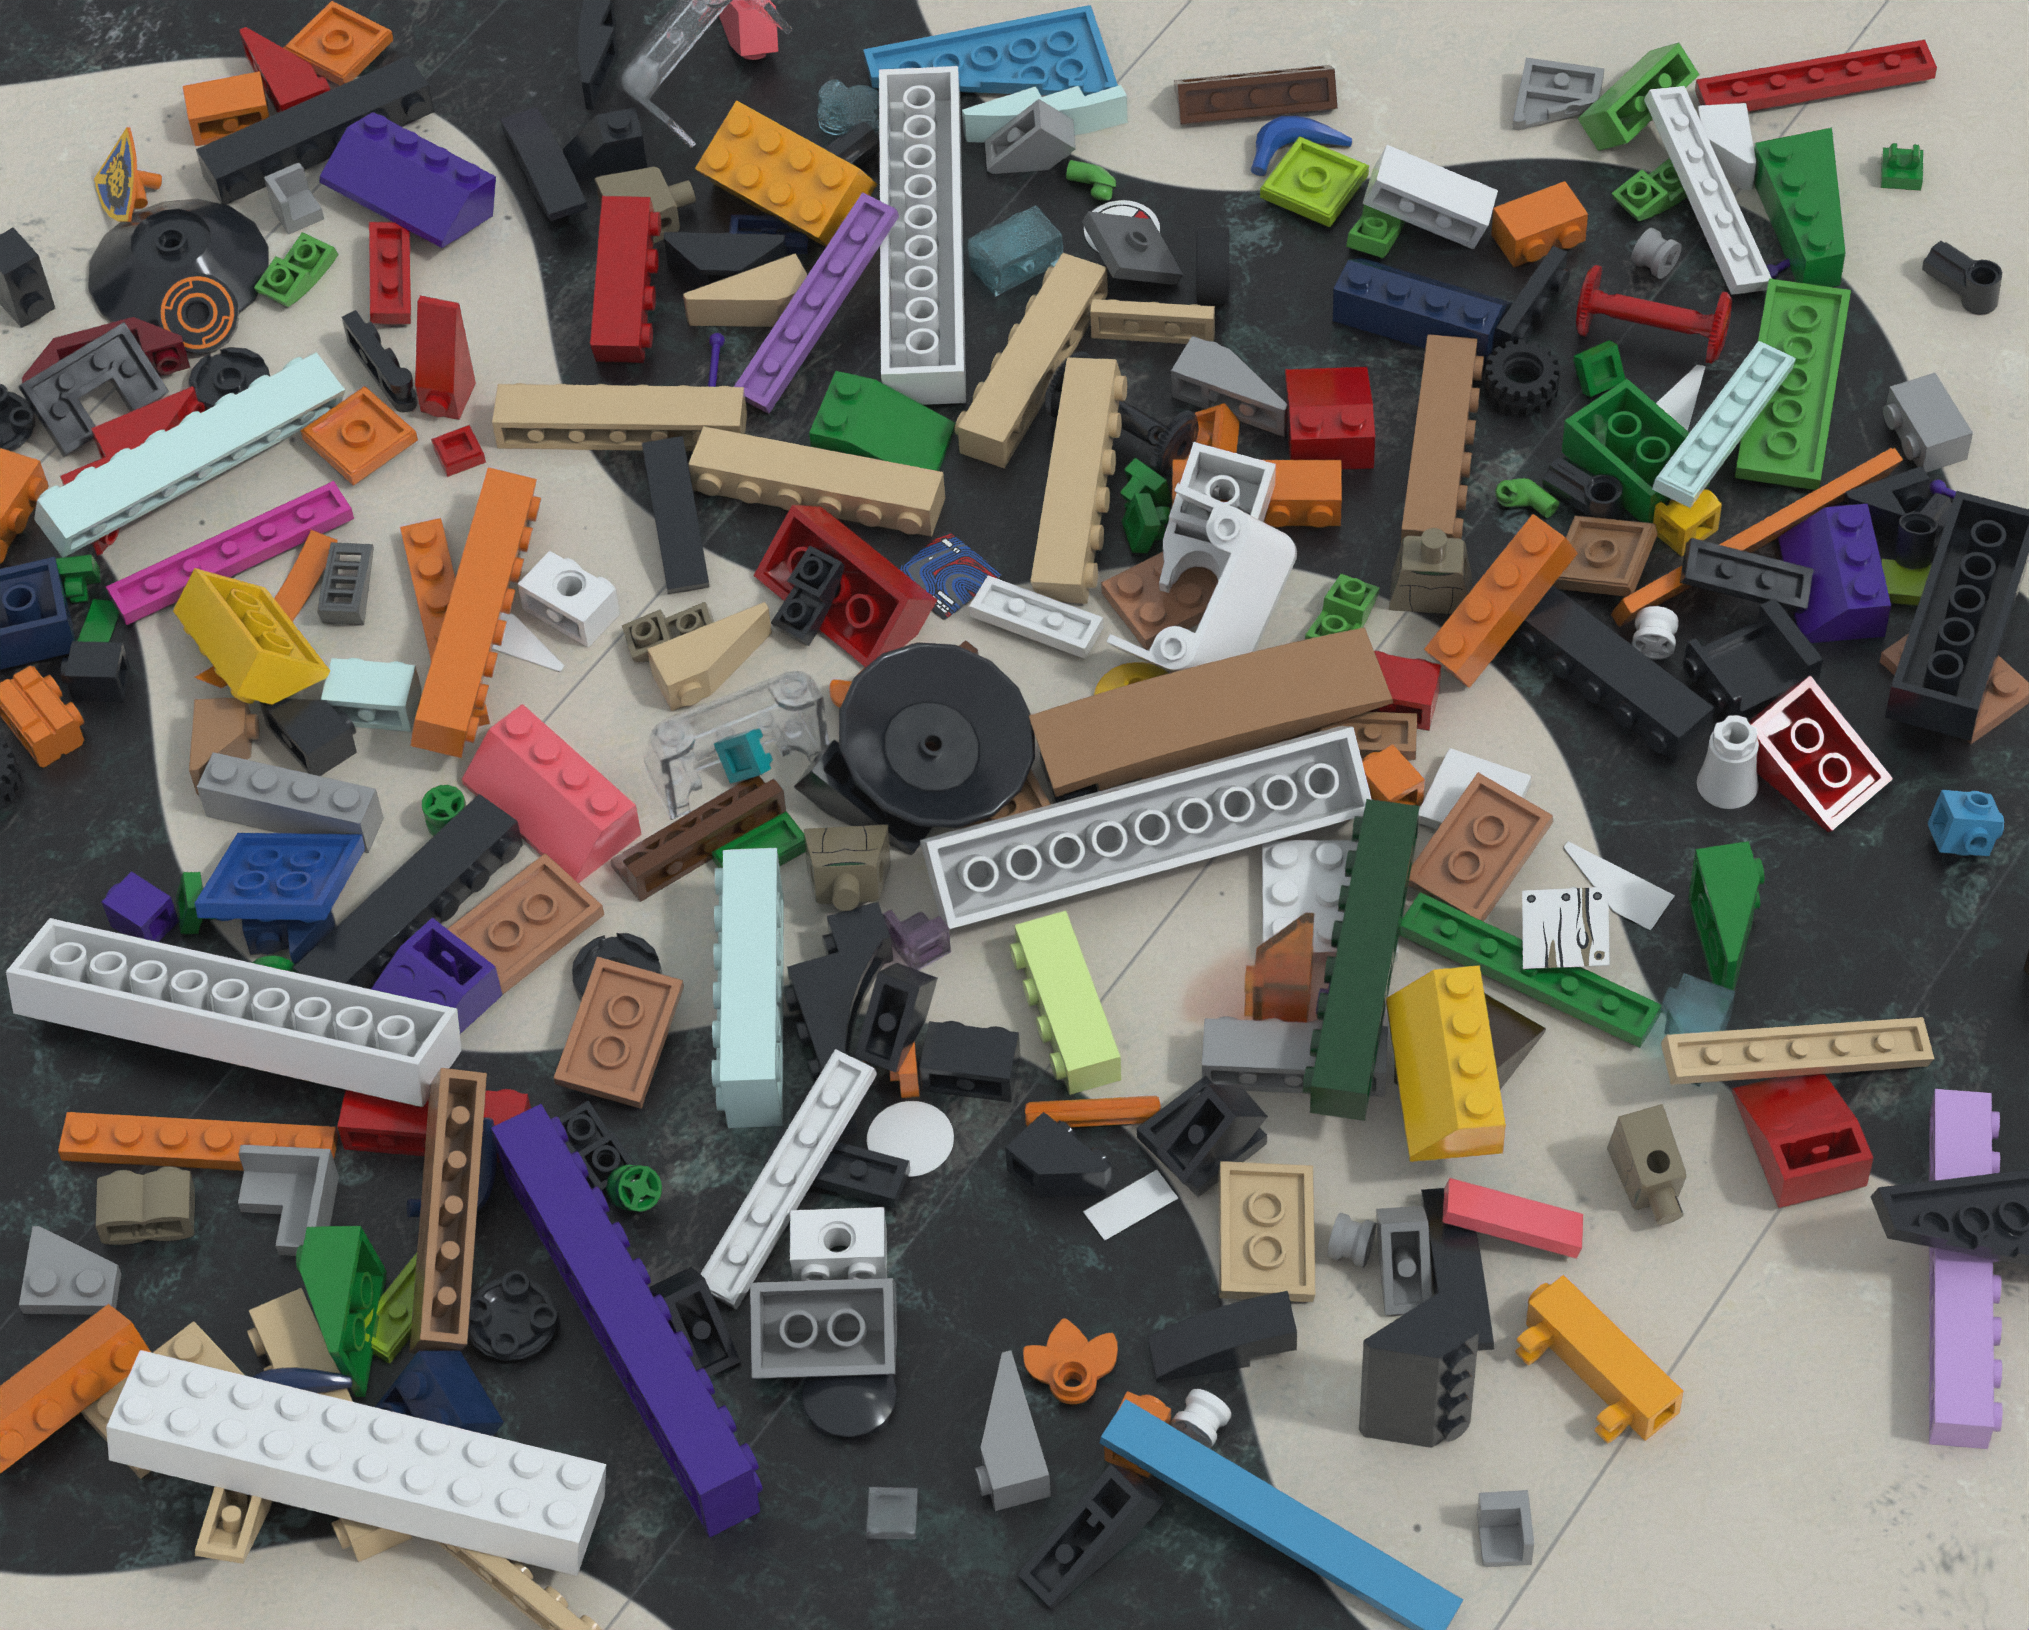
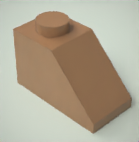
(221, 728)

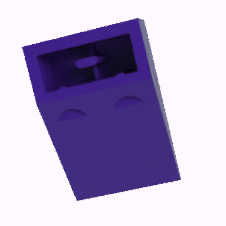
(442, 971)

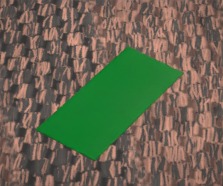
(99, 622)

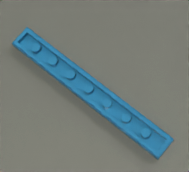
(1279, 1520)

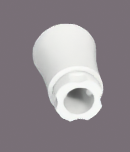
(1729, 769)

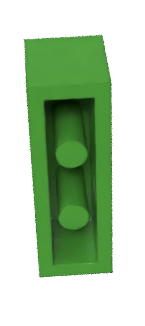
(1622, 108)

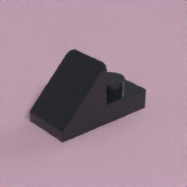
(1891, 499)

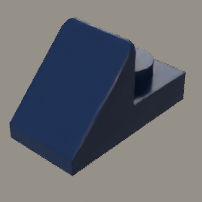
(286, 934)

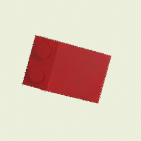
(1331, 416)
(1815, 755)

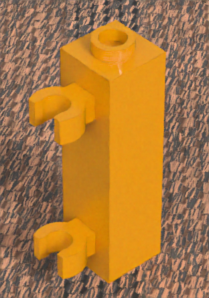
(1602, 1357)

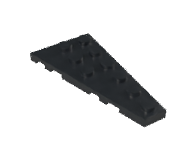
(1961, 1215)

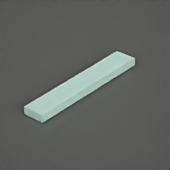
(1723, 424)

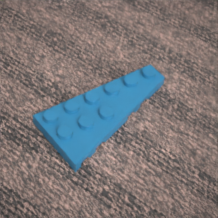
(1011, 56)

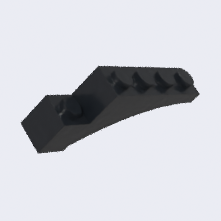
(834, 986)

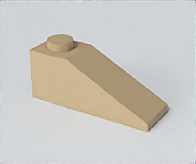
(747, 298)
(703, 659)
(231, 1525)

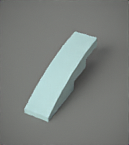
(1088, 112)

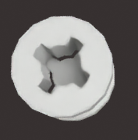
(1655, 632)
(1202, 1417)

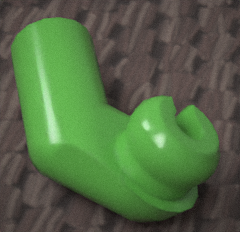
(1092, 174)
(1526, 493)

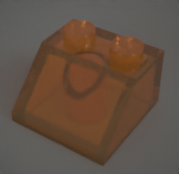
(1282, 974)

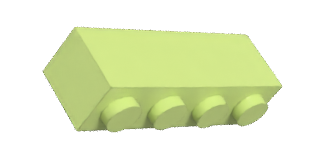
(1066, 1002)

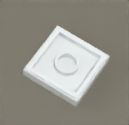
(1455, 776)

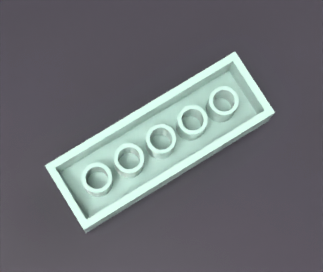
(749, 988)

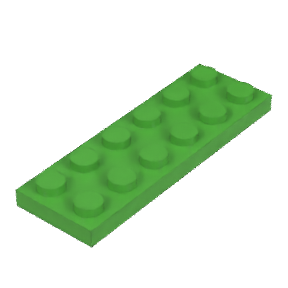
(1792, 430)

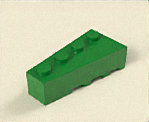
(1803, 203)

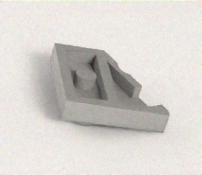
(1555, 92)
(66, 1277)

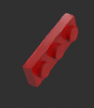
(389, 273)

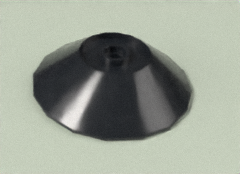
(171, 241)
(943, 699)

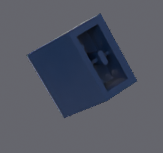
(444, 1391)

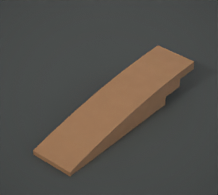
(1209, 711)

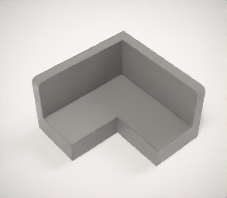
(289, 1183)

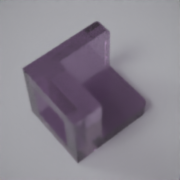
(918, 938)

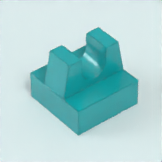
(743, 755)

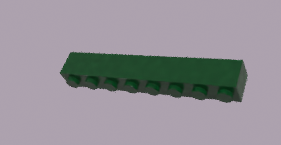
(1363, 961)

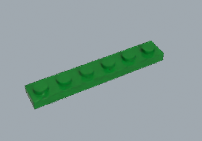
(1501, 958)

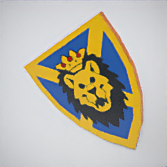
(121, 184)

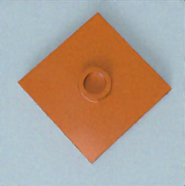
(339, 43)
(359, 435)

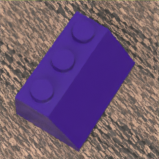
(1848, 578)

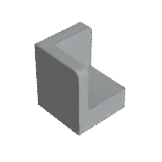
(293, 199)
(1505, 1528)

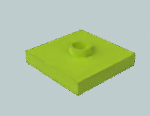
(1314, 181)

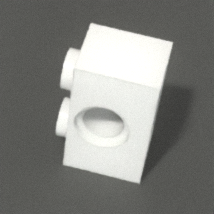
(569, 598)
(822, 1229)

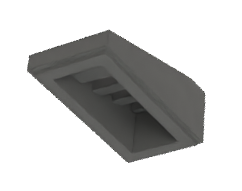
(345, 612)

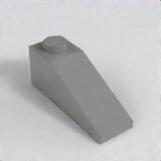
(1215, 375)
(1010, 1449)

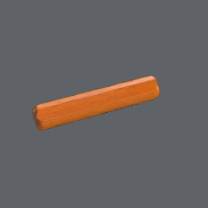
(1096, 1111)

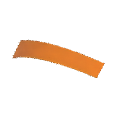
(296, 587)

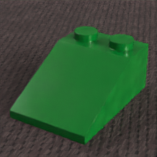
(880, 424)
(1723, 906)
(343, 1287)

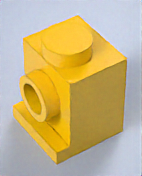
(1679, 523)

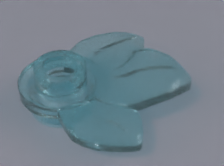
(845, 107)

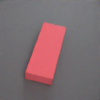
(1512, 1218)

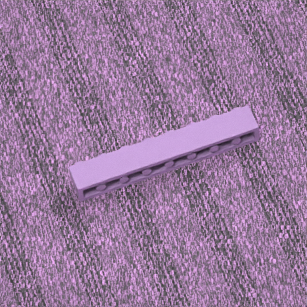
(1963, 1285)

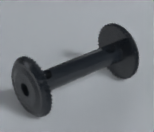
(1173, 443)

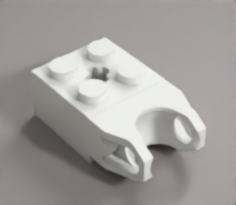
(1220, 475)

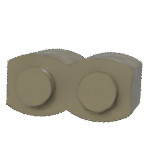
(145, 1206)

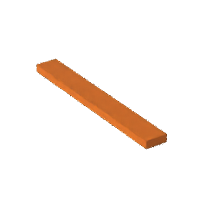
(1765, 530)

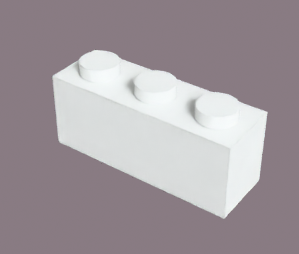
(1430, 197)

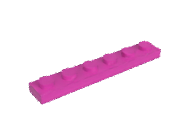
(231, 551)

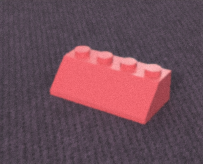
(552, 793)

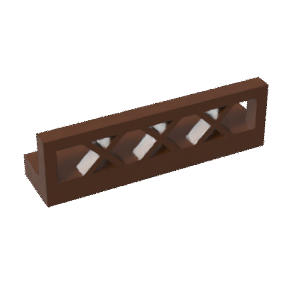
(1256, 94)
(696, 835)

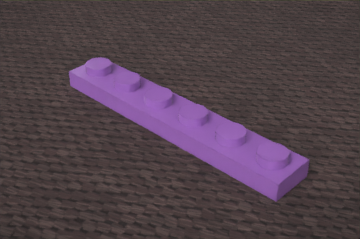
(816, 302)

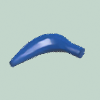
(1286, 131)

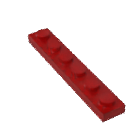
(1820, 77)

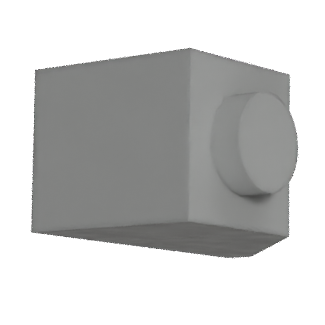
(1031, 141)
(1403, 1258)

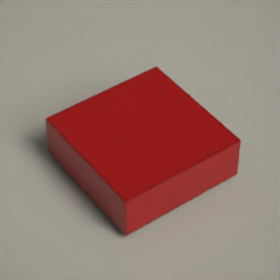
(458, 450)

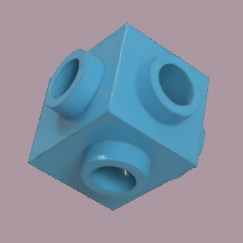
(1965, 823)

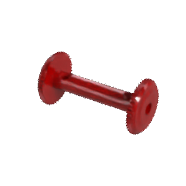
(1653, 314)

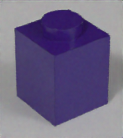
(139, 909)

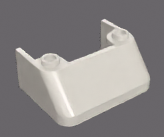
(1242, 598)

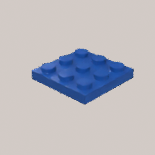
(280, 876)

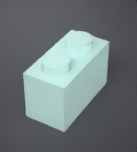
(374, 693)

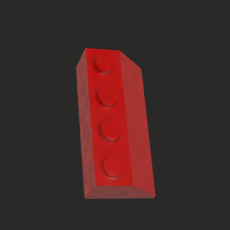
(875, 601)

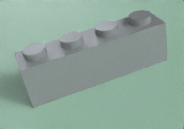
(287, 800)
(1269, 1054)

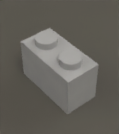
(1927, 423)

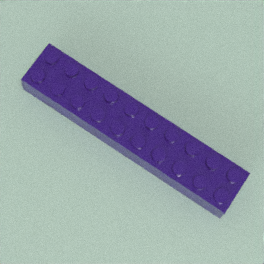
(628, 1320)

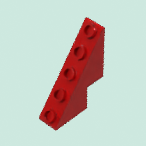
(132, 431)

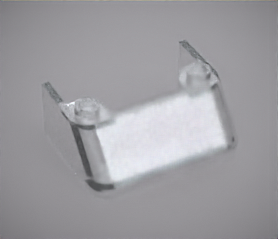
(668, 45)

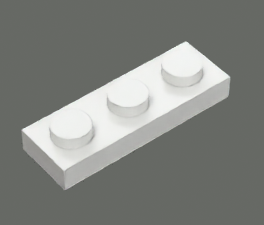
(1036, 617)

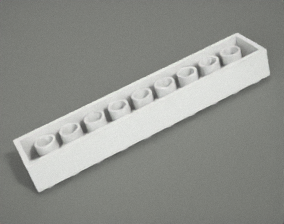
(925, 246)
(1146, 826)
(234, 1011)
(357, 1462)

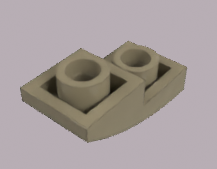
(656, 628)

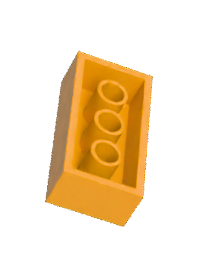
(783, 173)

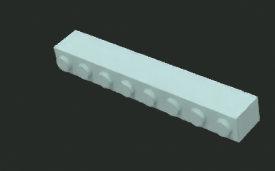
(187, 454)

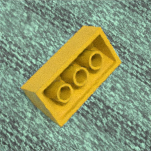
(247, 638)
(1446, 1066)

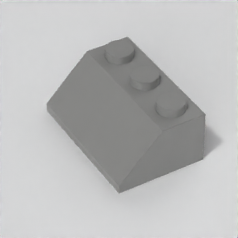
(823, 1328)

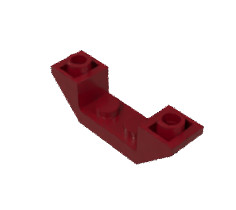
(160, 346)

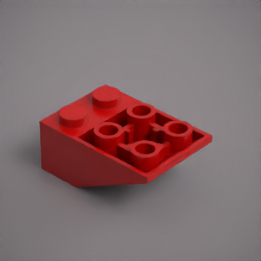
(1804, 1137)

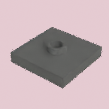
(1132, 248)

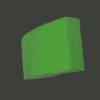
(1651, 193)
(1374, 232)
(298, 272)
(1344, 607)

